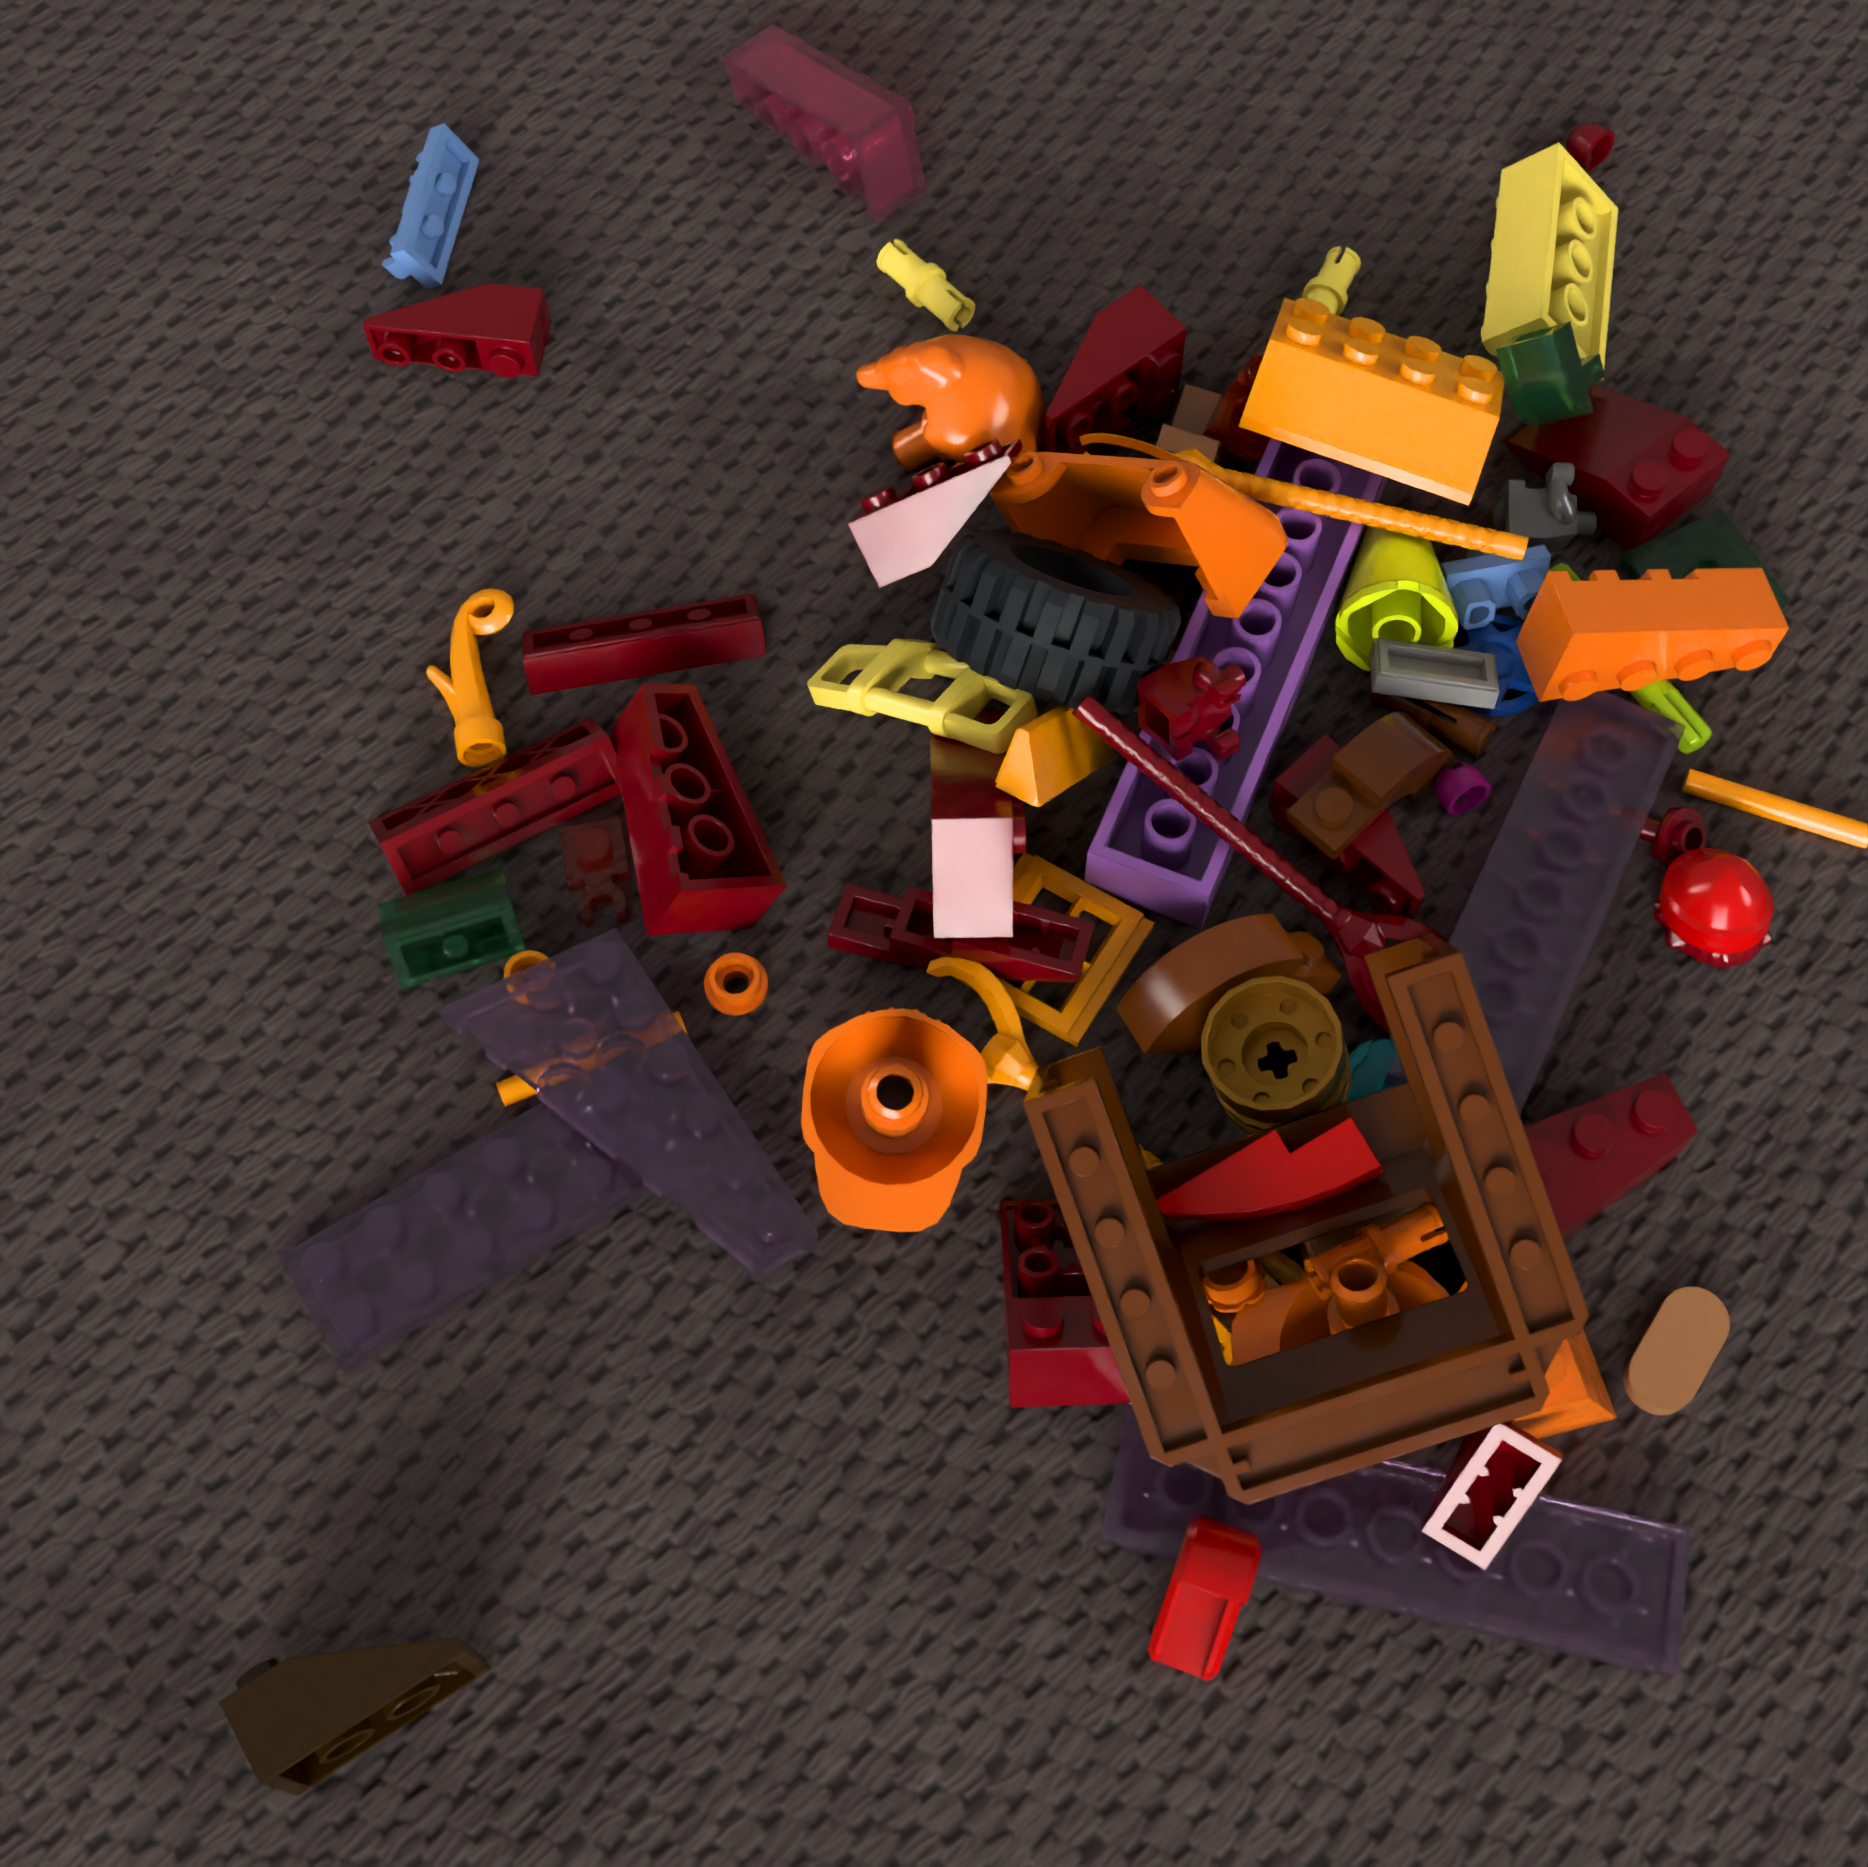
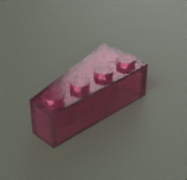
(831, 117)

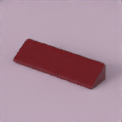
(642, 644)

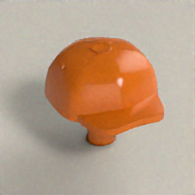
(892, 1117)
(1297, 1315)

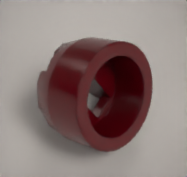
(1590, 140)

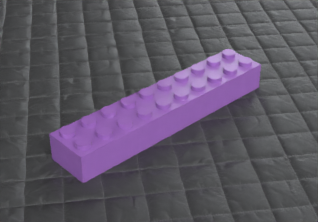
(1147, 841)

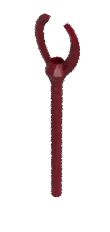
(1351, 930)

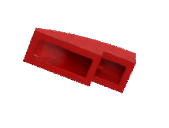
(1273, 1180)

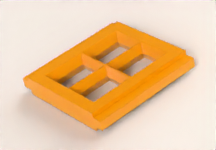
(1105, 968)

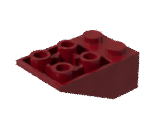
(1119, 375)
(1051, 1322)

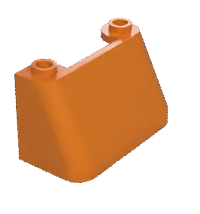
(1146, 514)

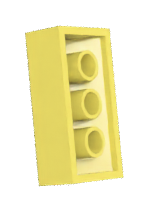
(1550, 253)

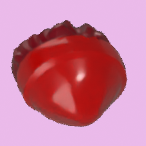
(1714, 907)

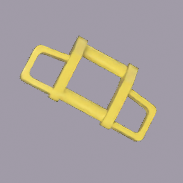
(949, 716)

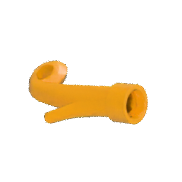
(477, 732)

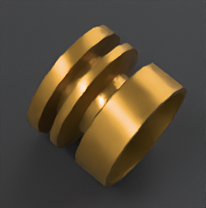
(1271, 1024)

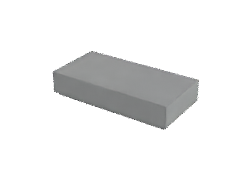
(1434, 673)

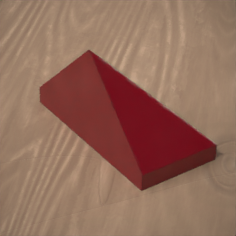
(1489, 1490)

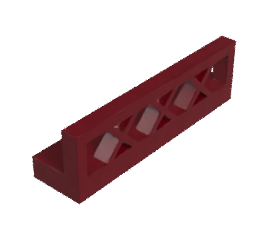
(501, 806)

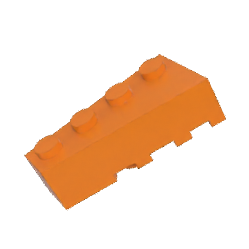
(1646, 629)

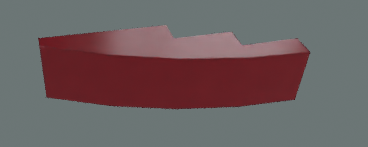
(902, 932)

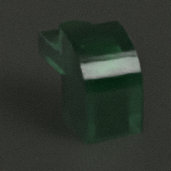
(1548, 376)

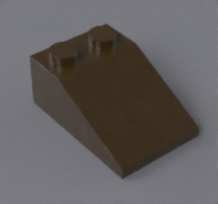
(329, 1708)

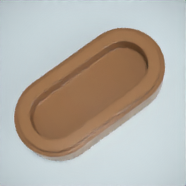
(1676, 1350)

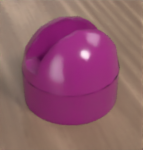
(1461, 780)

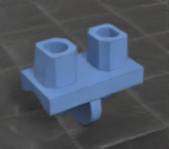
(1494, 582)

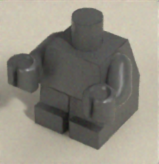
(1542, 514)

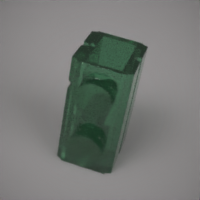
(451, 928)

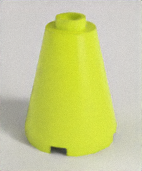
(1394, 595)

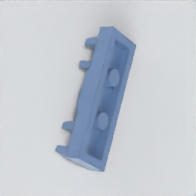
(433, 209)

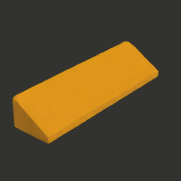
(1051, 756)

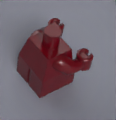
(1188, 704)

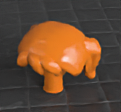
(970, 396)

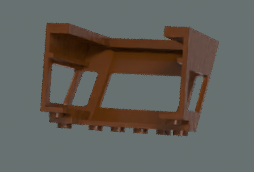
(1370, 1388)

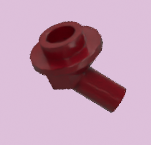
(1674, 833)

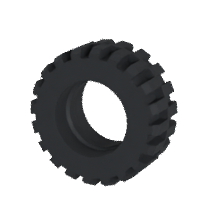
(1052, 619)

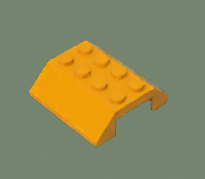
(1376, 399)

